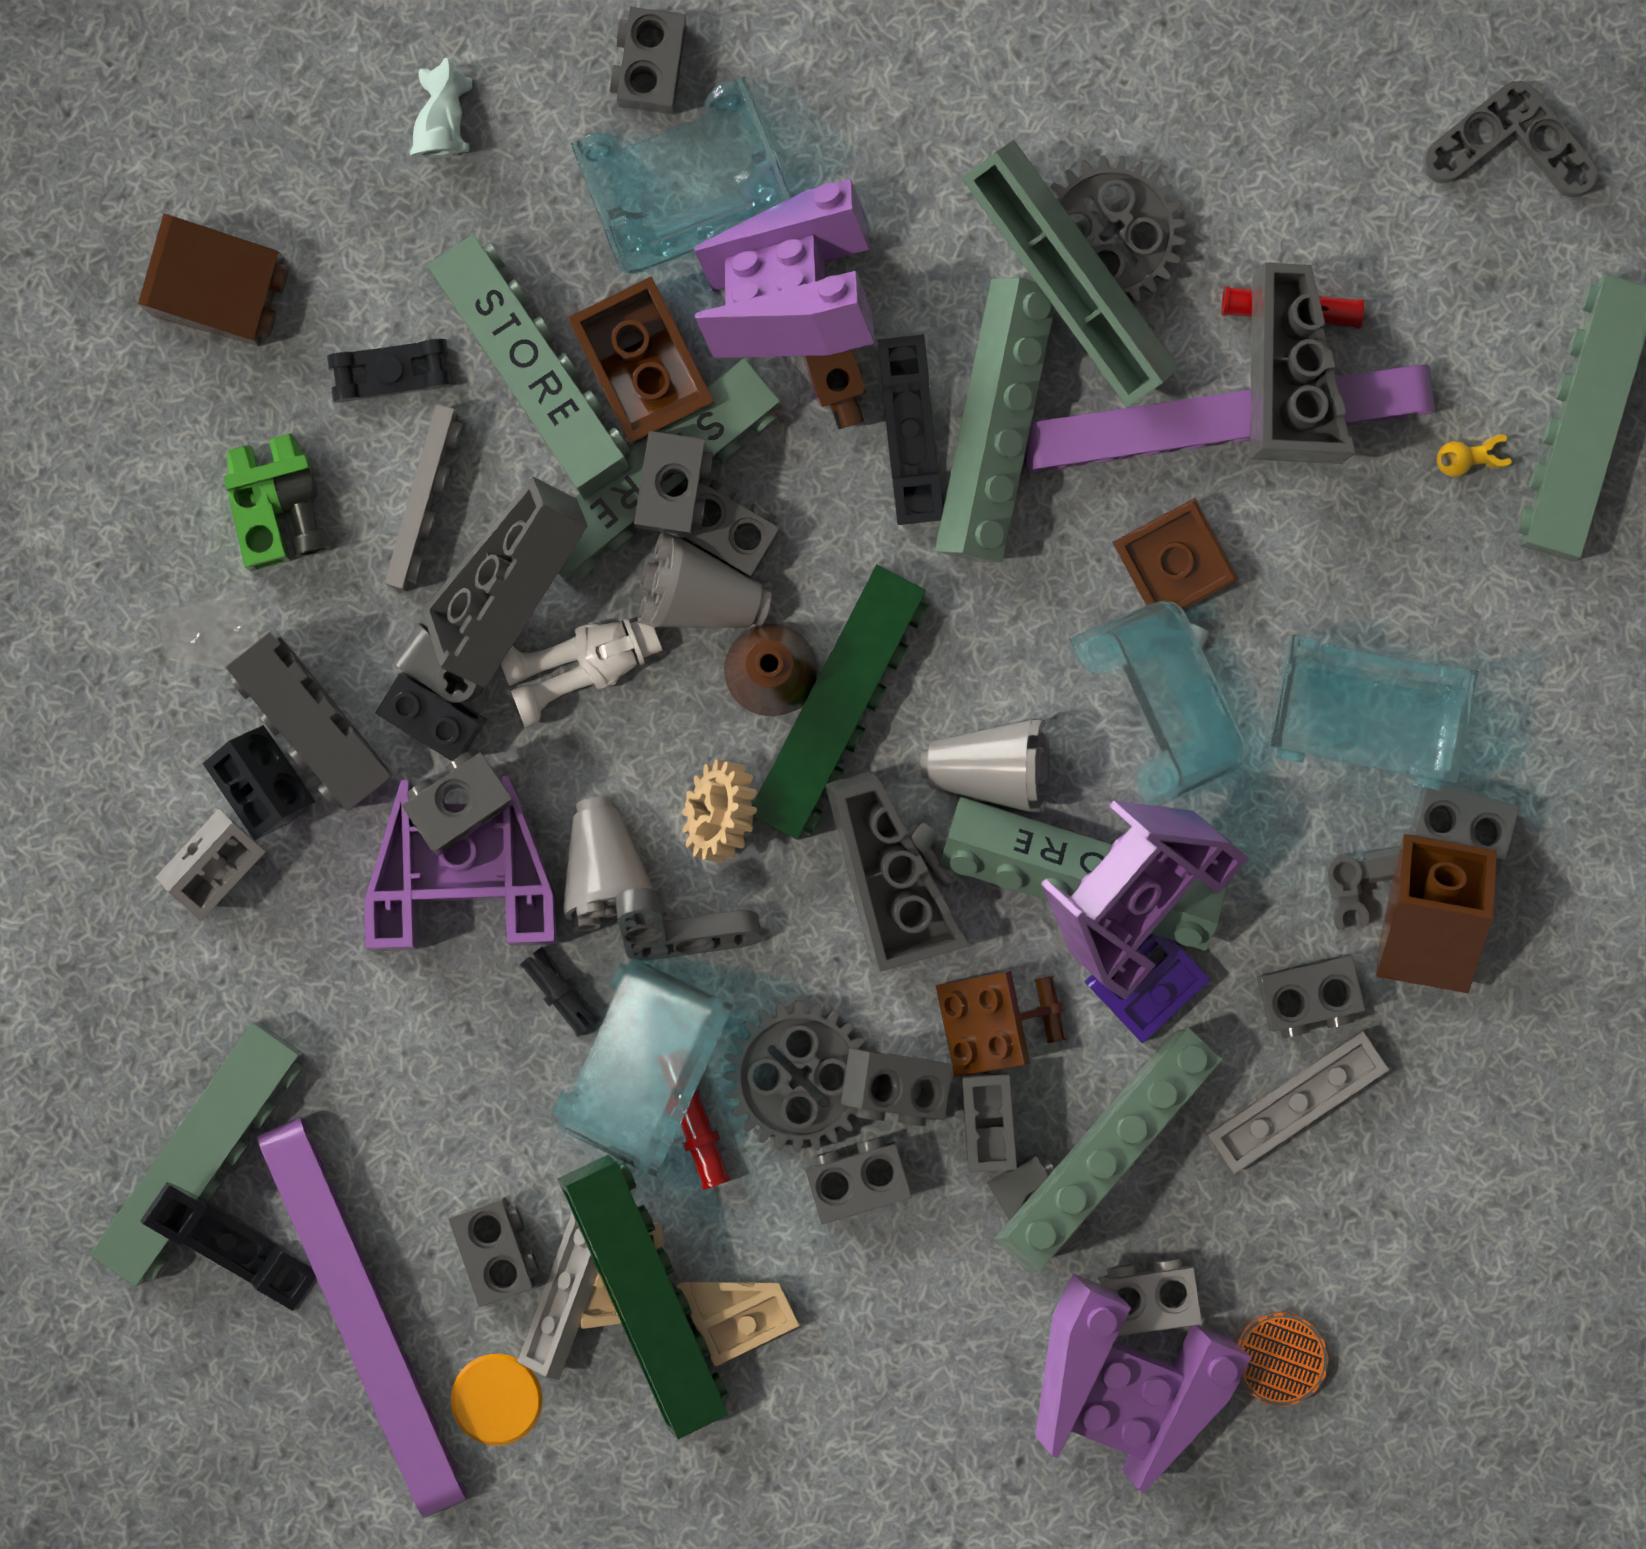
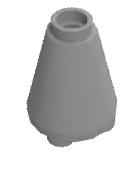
(698, 590)
(599, 864)

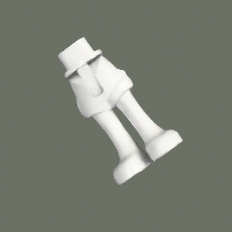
(602, 655)

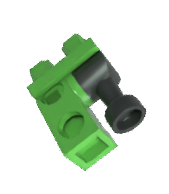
(270, 490)

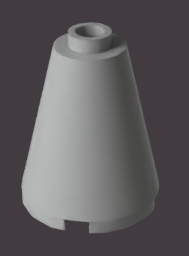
(993, 764)

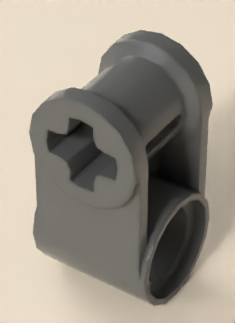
(421, 663)

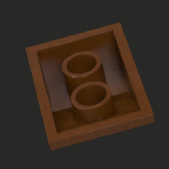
(640, 360)

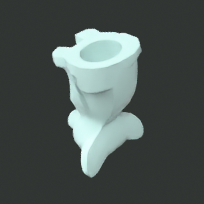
(439, 121)

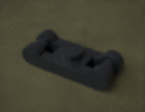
(389, 370)

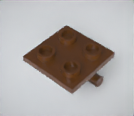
(986, 1023)

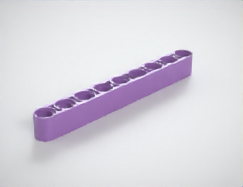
(1210, 420)
(360, 1318)

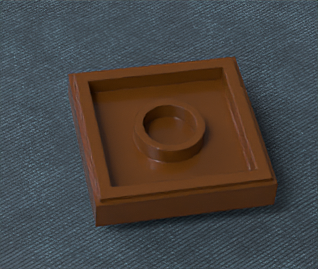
(1176, 557)

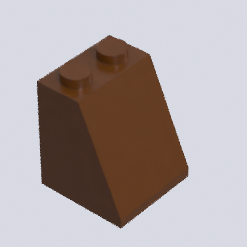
(212, 281)
(1437, 913)

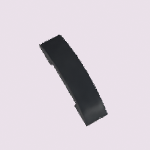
(910, 429)
(229, 1243)

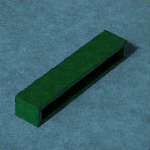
(838, 701)
(643, 1295)

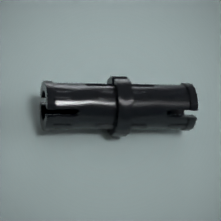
(560, 991)

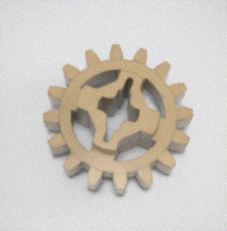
(719, 811)

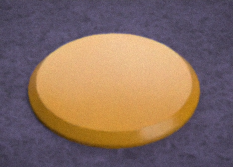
(496, 1399)

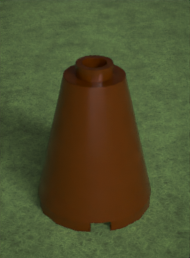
(775, 691)

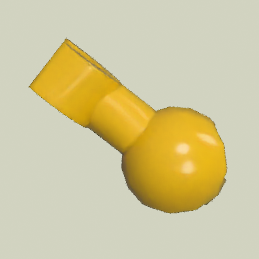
(1462, 457)

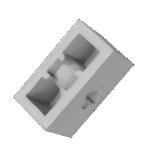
(210, 864)

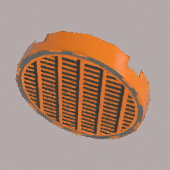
(1285, 1359)

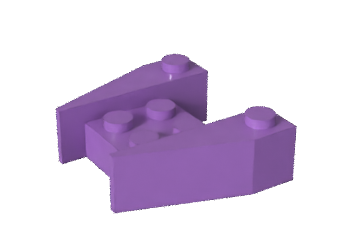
(778, 280)
(488, 864)
(1138, 888)
(1125, 1394)

